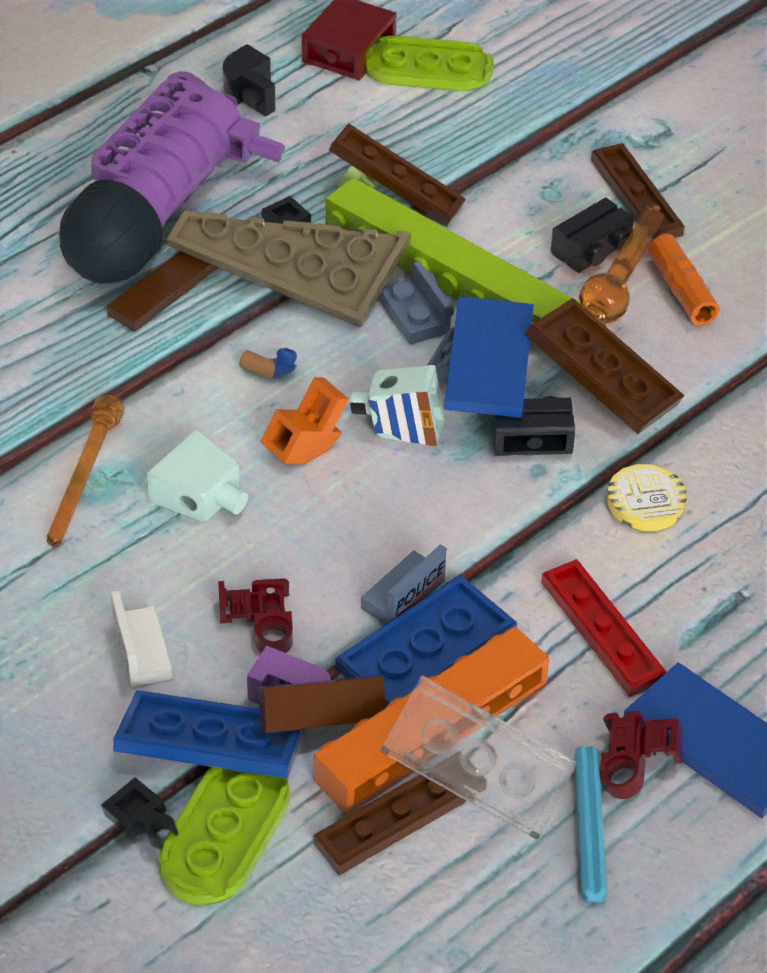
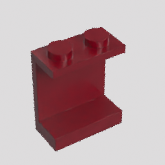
(344, 35)

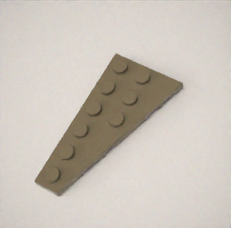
(302, 260)

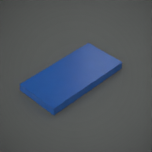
(489, 357)
(426, 638)
(719, 734)
(204, 735)

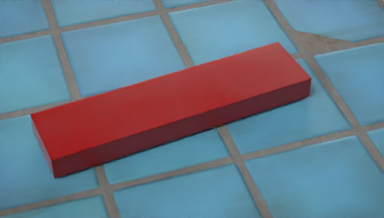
(603, 627)

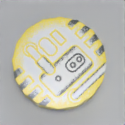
(646, 497)

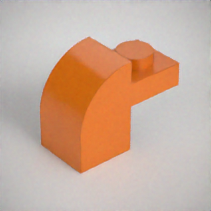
(311, 429)

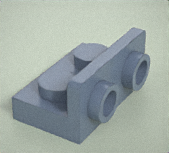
(418, 306)

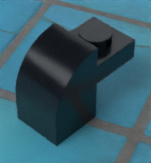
(249, 79)

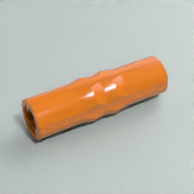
(683, 279)

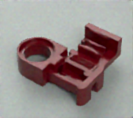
(265, 608)
(637, 740)

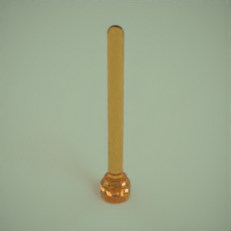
(105, 415)

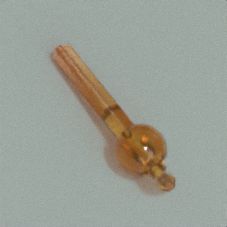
(606, 293)

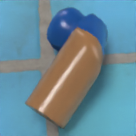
(272, 367)

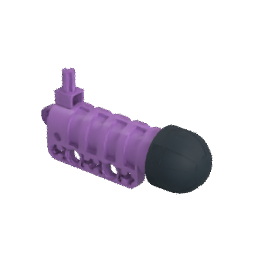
(121, 216)

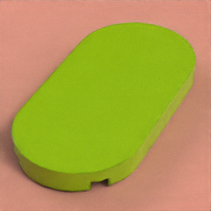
(429, 63)
(222, 834)

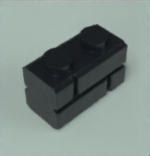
(591, 235)
(544, 429)

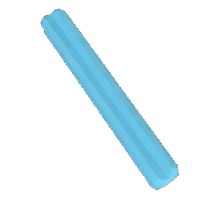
(590, 825)

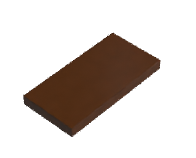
(604, 365)

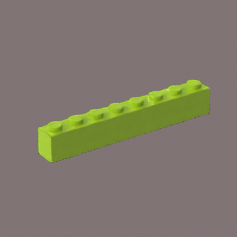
(455, 262)

